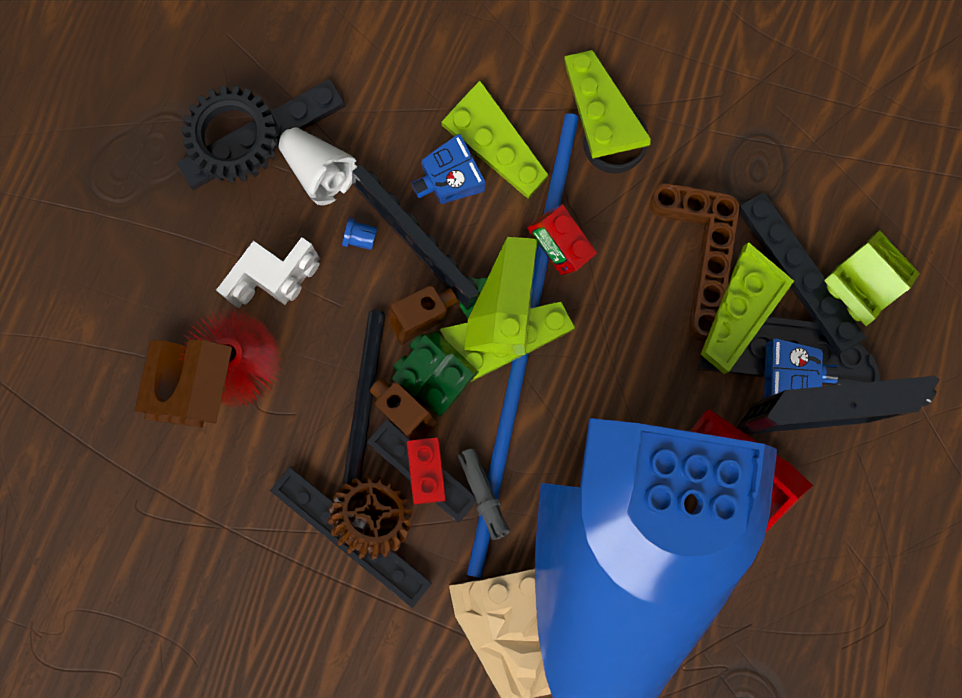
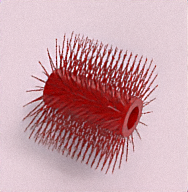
(244, 355)

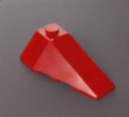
(788, 482)

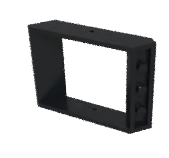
(838, 405)

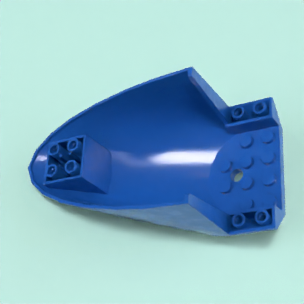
(631, 573)

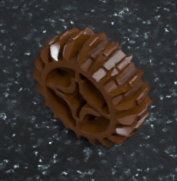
(391, 512)

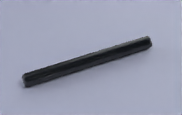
(364, 397)

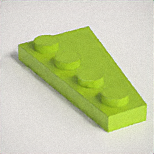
(495, 140)
(747, 303)
(545, 326)

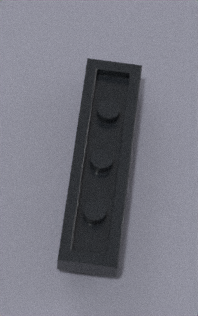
(393, 447)

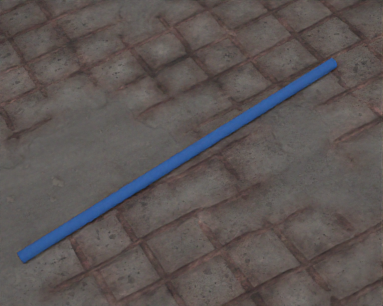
(519, 365)

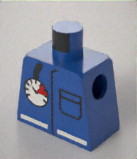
(450, 173)
(795, 367)

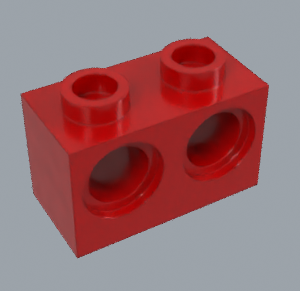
(426, 471)

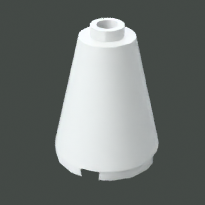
(318, 165)

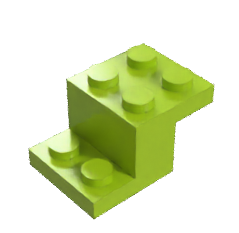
(871, 278)

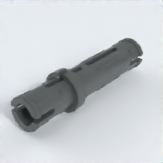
(488, 505)

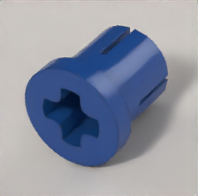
(359, 234)

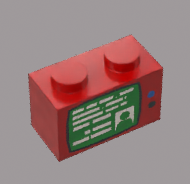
(562, 240)

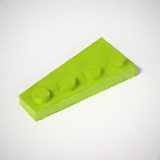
(602, 108)

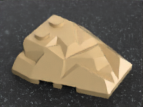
(503, 631)

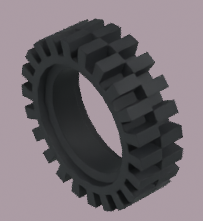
(219, 103)

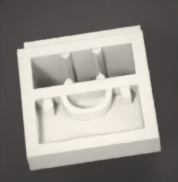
(271, 274)

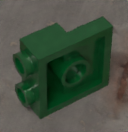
(434, 372)

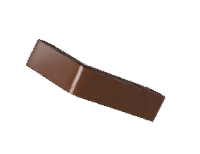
(710, 251)

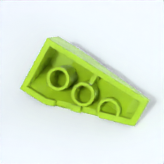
(503, 307)

